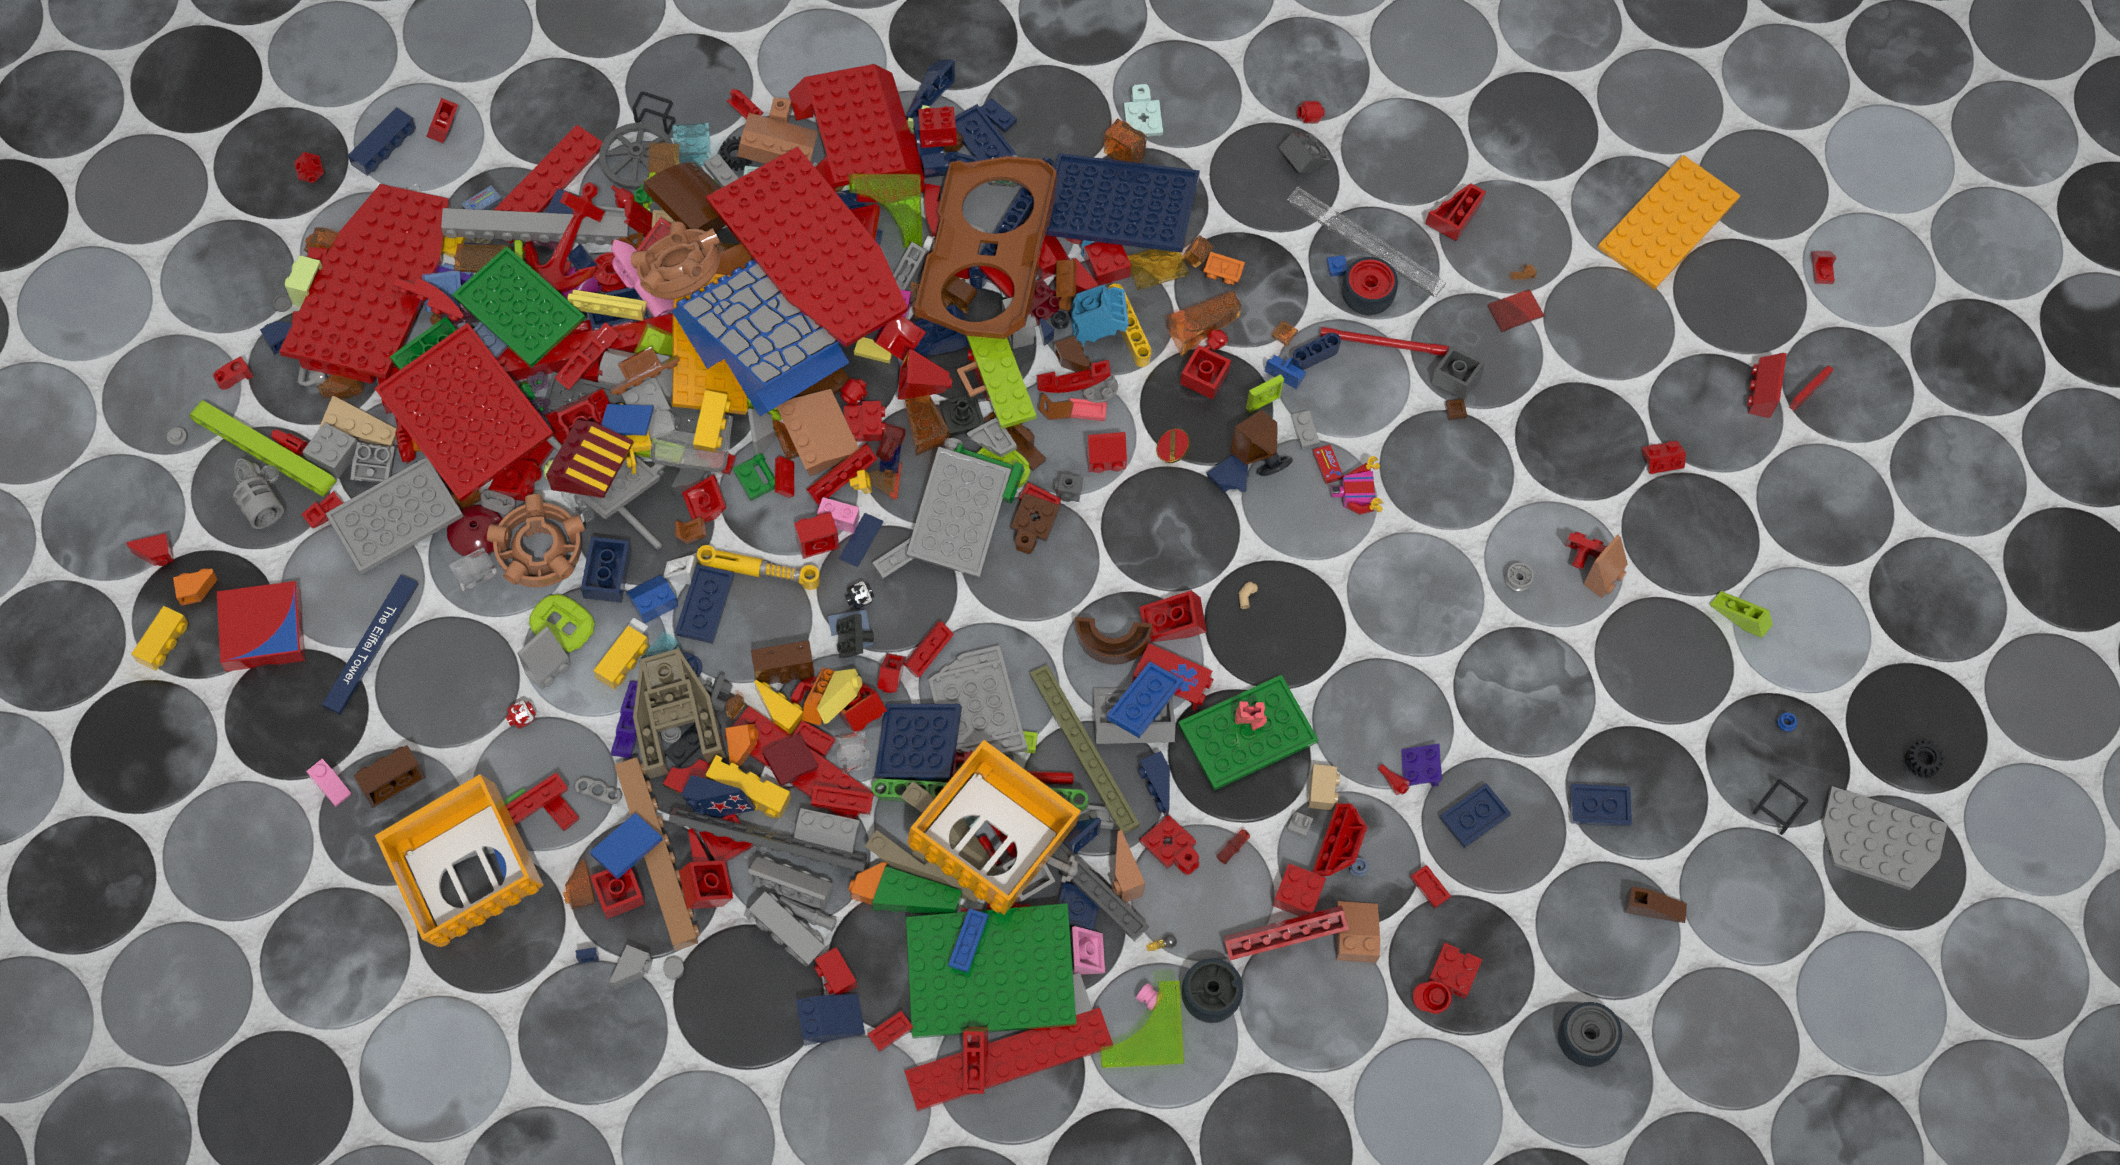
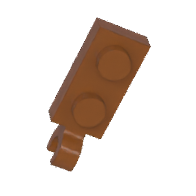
(1066, 283)

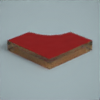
(678, 778)

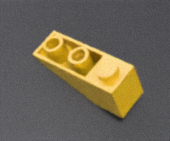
(781, 711)

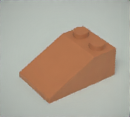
(1607, 568)
(1127, 880)
(1362, 939)

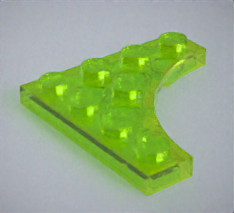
(899, 195)
(1158, 1040)

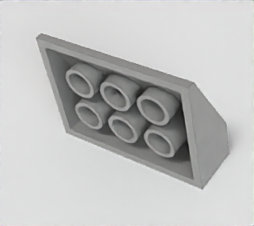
(1106, 732)

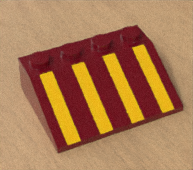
(588, 460)

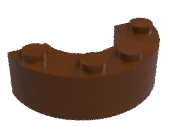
(1113, 650)

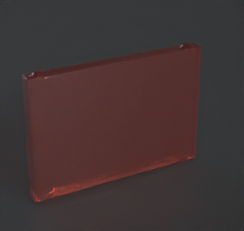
(1515, 310)

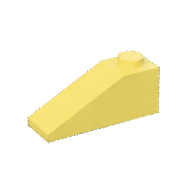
(839, 693)

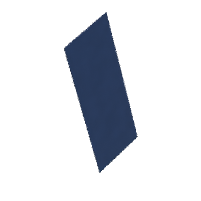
(861, 539)

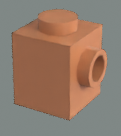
(781, 109)

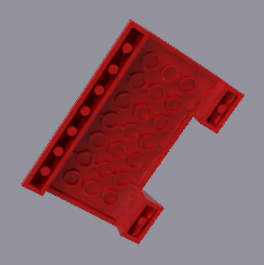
(858, 123)

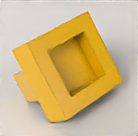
(861, 482)

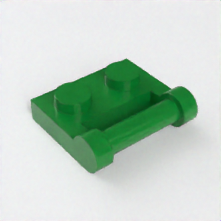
(750, 479)

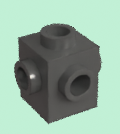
(1069, 487)

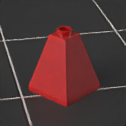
(921, 377)

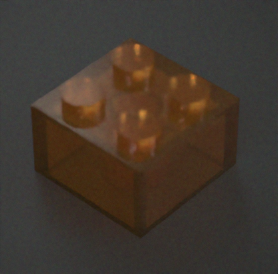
(1125, 142)

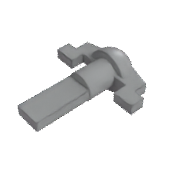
(1072, 869)

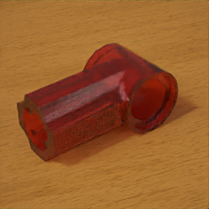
(891, 438)

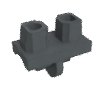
(719, 686)

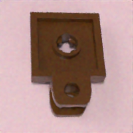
(1029, 530)

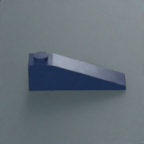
(935, 83)

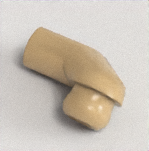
(1244, 594)

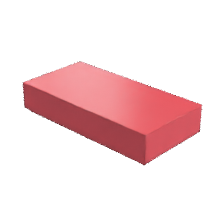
(1088, 410)

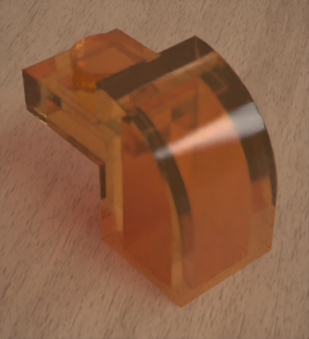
(321, 239)

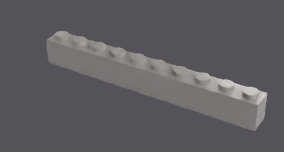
(529, 226)

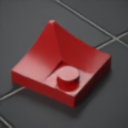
(899, 336)

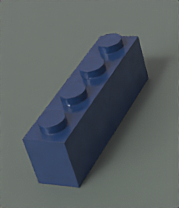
(382, 141)

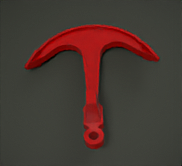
(554, 269)

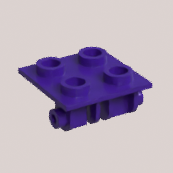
(1422, 765)

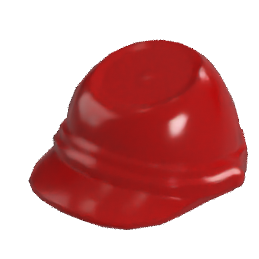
(1432, 996)

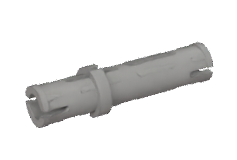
(809, 914)

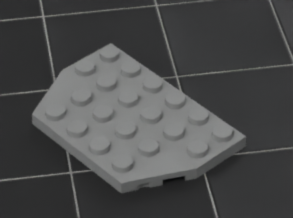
(987, 701)
(1881, 839)

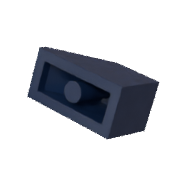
(275, 334)

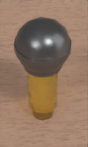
(1168, 941)

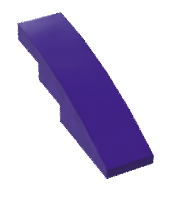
(626, 731)

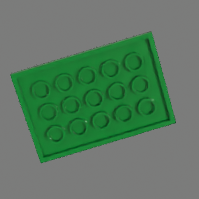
(518, 306)
(1234, 750)

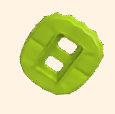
(571, 613)

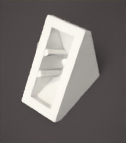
(681, 569)

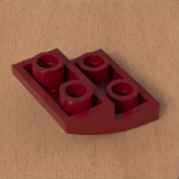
(1044, 302)
(790, 760)

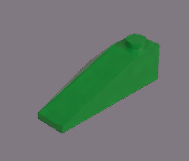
(422, 343)

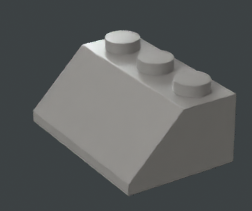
(827, 830)

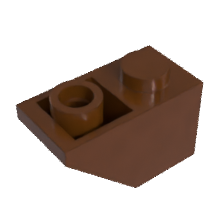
(1071, 355)

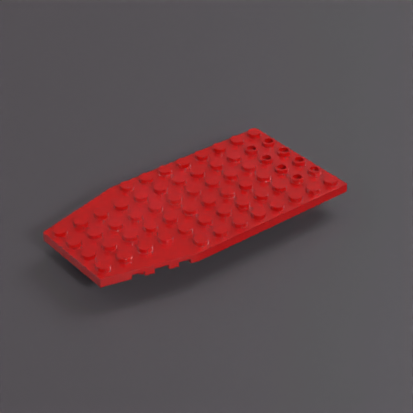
(811, 246)
(352, 307)

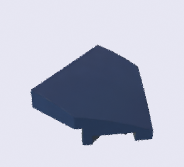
(1230, 474)

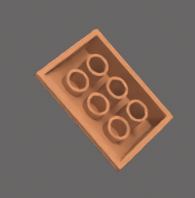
(768, 138)
(818, 430)

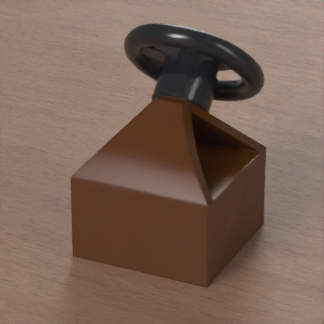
(1257, 440)

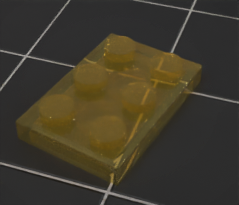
(1156, 267)

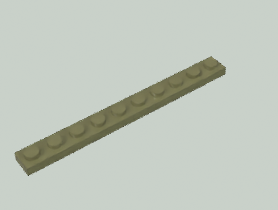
(1084, 749)

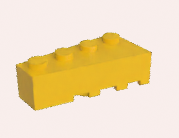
(765, 796)

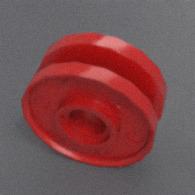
(604, 266)

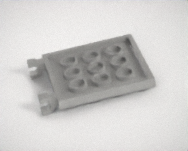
(625, 487)

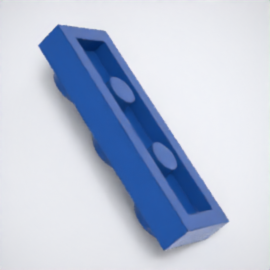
(968, 940)

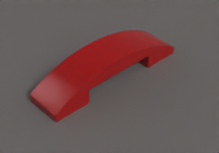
(1074, 381)

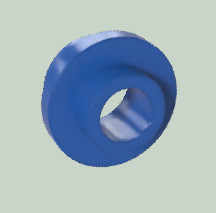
(1787, 717)

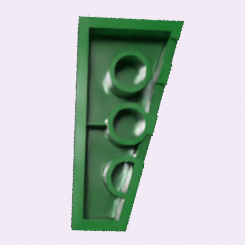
(914, 894)

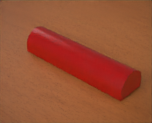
(841, 474)

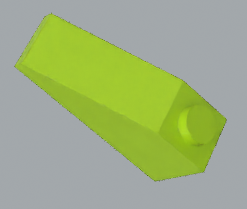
(1743, 613)

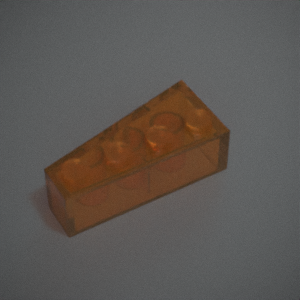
(1194, 323)
(925, 424)

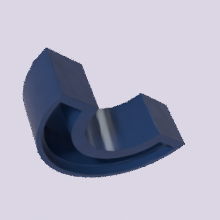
(931, 158)

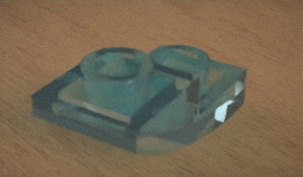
(663, 644)

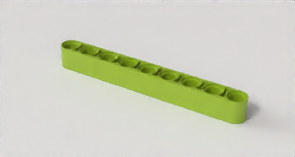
(262, 448)

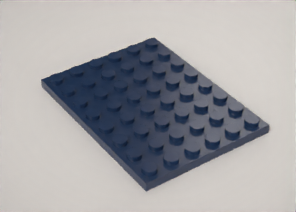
(1122, 202)

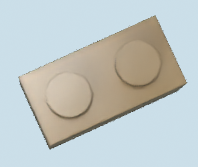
(1322, 787)

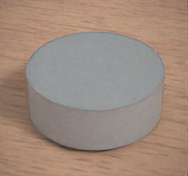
(673, 968)

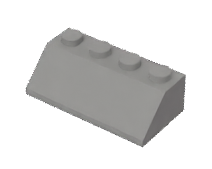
(790, 883)

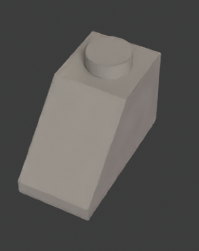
(630, 967)

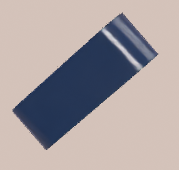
(1321, 345)

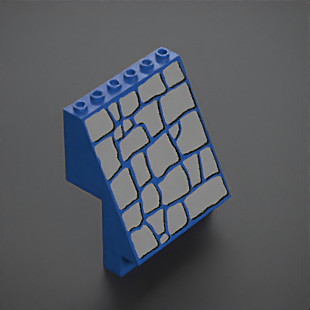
(760, 336)

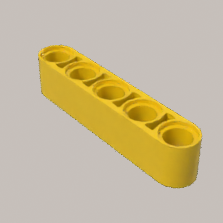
(1135, 332)

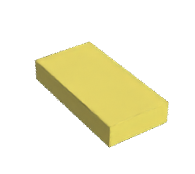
(869, 349)

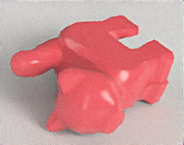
(1251, 714)

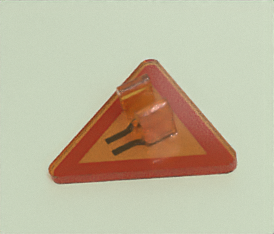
(887, 481)

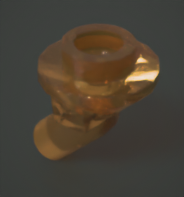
(1528, 272)

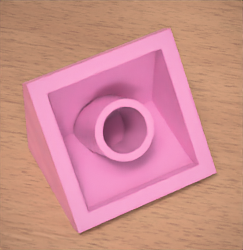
(1087, 951)

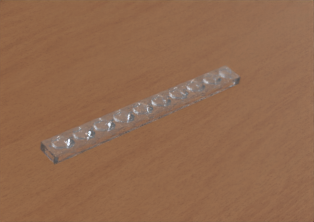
(1366, 241)

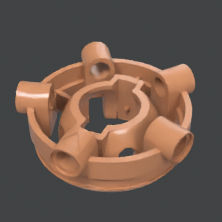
(682, 257)
(555, 566)

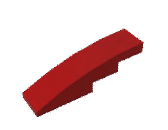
(587, 356)

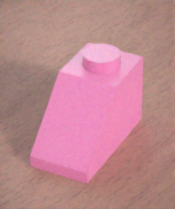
(328, 782)

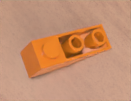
(810, 711)

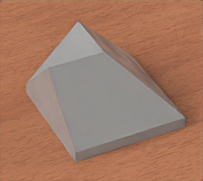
(761, 431)

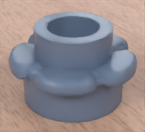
(1362, 871)

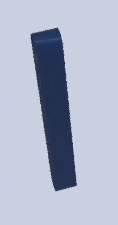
(1013, 215)

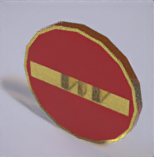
(1173, 445)

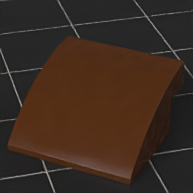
(683, 193)

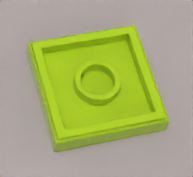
(1265, 393)

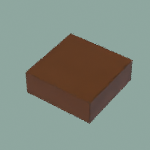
(1455, 409)

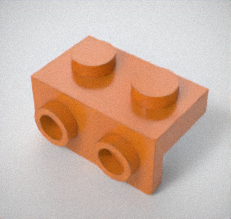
(1224, 268)

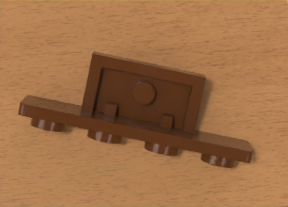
(1025, 443)

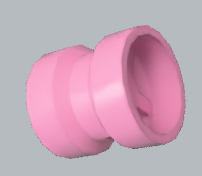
(1148, 996)

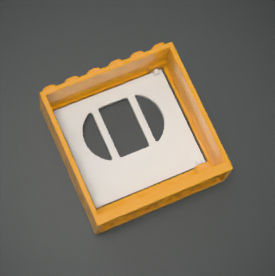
(1010, 802)
(444, 834)

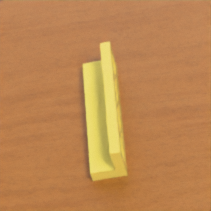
(608, 305)

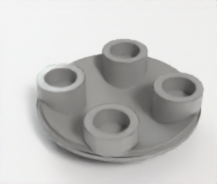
(1102, 391)

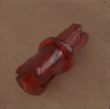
(1233, 846)

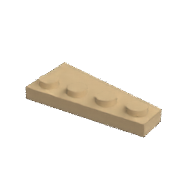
(358, 423)

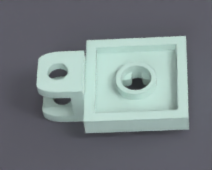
(1142, 106)

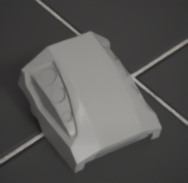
(372, 462)

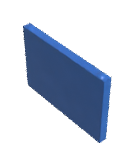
(628, 419)

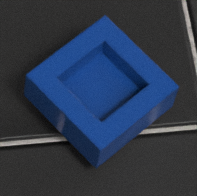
(1337, 265)

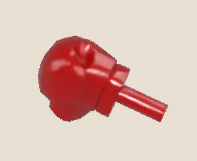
(621, 195)
(1216, 339)

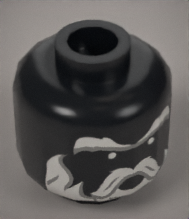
(859, 595)

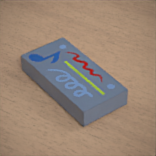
(483, 200)

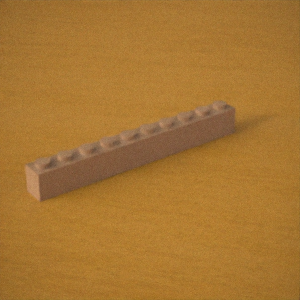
(658, 860)

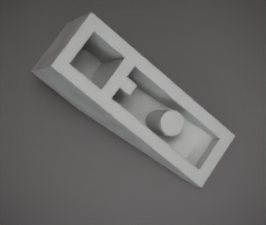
(910, 266)

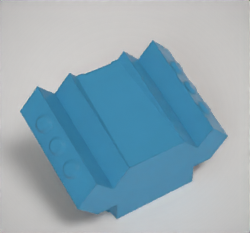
(1098, 313)

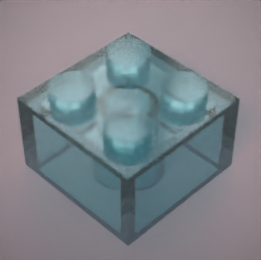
(693, 142)

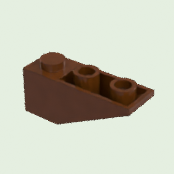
(1654, 905)

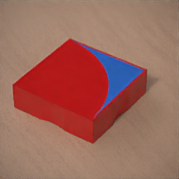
(260, 626)

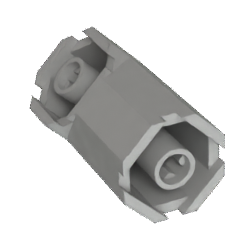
(613, 375)

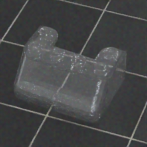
(677, 448)

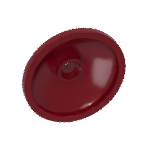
(469, 539)

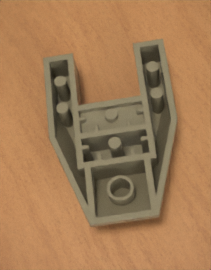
(669, 698)
(916, 863)

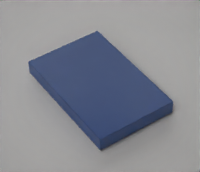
(626, 846)

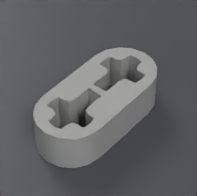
(497, 502)

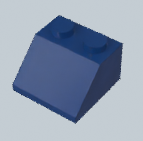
(652, 598)

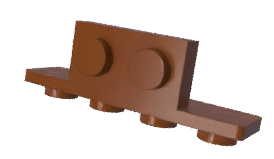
(640, 367)

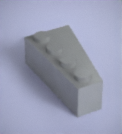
(785, 928)

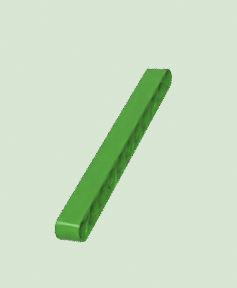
(932, 787)

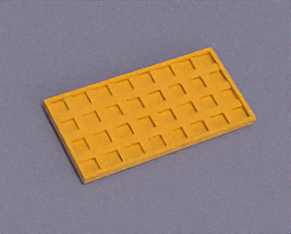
(1669, 222)
(692, 377)

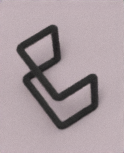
(664, 116)
(1786, 825)

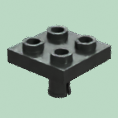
(961, 414)
(851, 636)

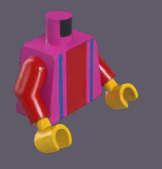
(1358, 489)

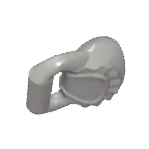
(315, 378)

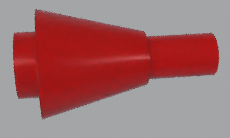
(1398, 783)

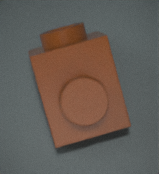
(691, 530)

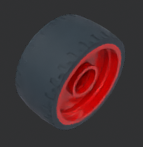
(1370, 285)

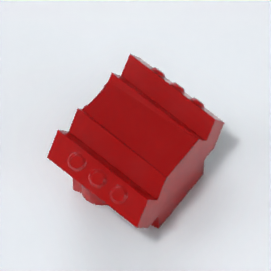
(587, 408)

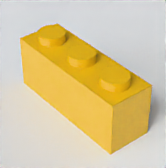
(711, 421)
(160, 638)
(621, 658)

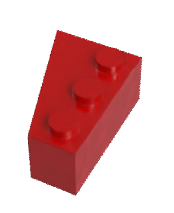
(1457, 212)

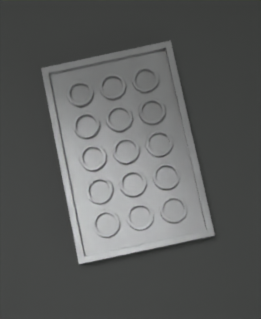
(958, 512)
(394, 515)

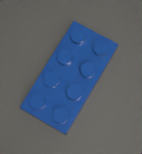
(1144, 699)

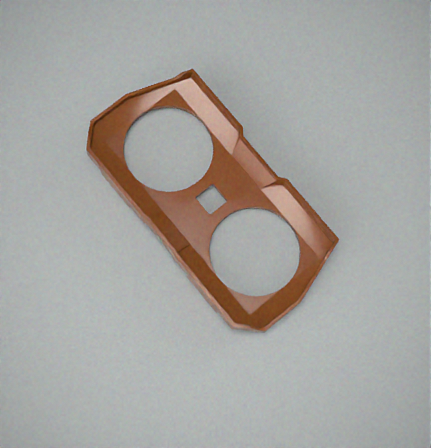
(959, 243)

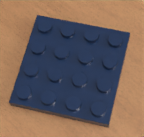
(918, 741)

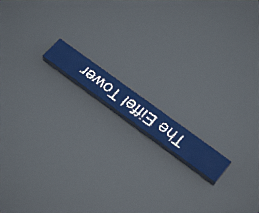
(370, 644)

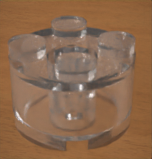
(852, 752)

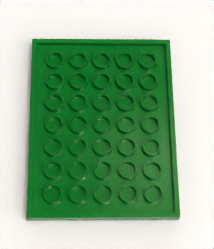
(1015, 980)

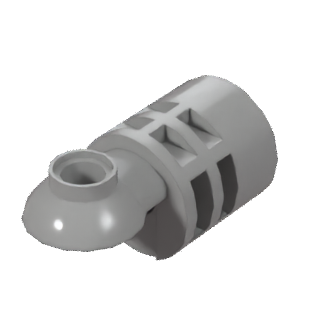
(255, 496)

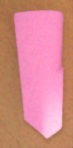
(628, 274)

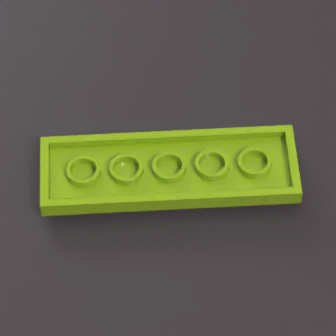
(1002, 380)

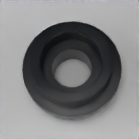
(1060, 316)

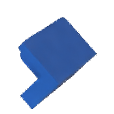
(1292, 375)

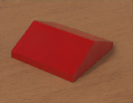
(705, 500)

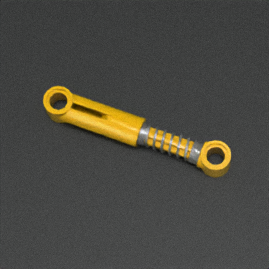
(757, 567)

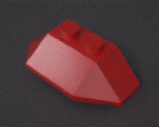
(1341, 841)

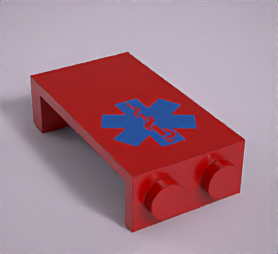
(1194, 676)

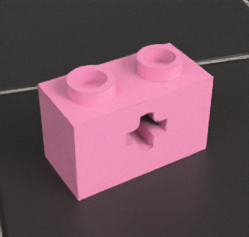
(844, 515)

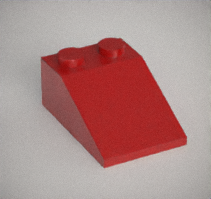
(1175, 617)

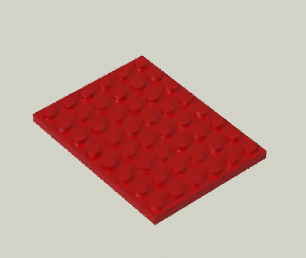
(464, 412)

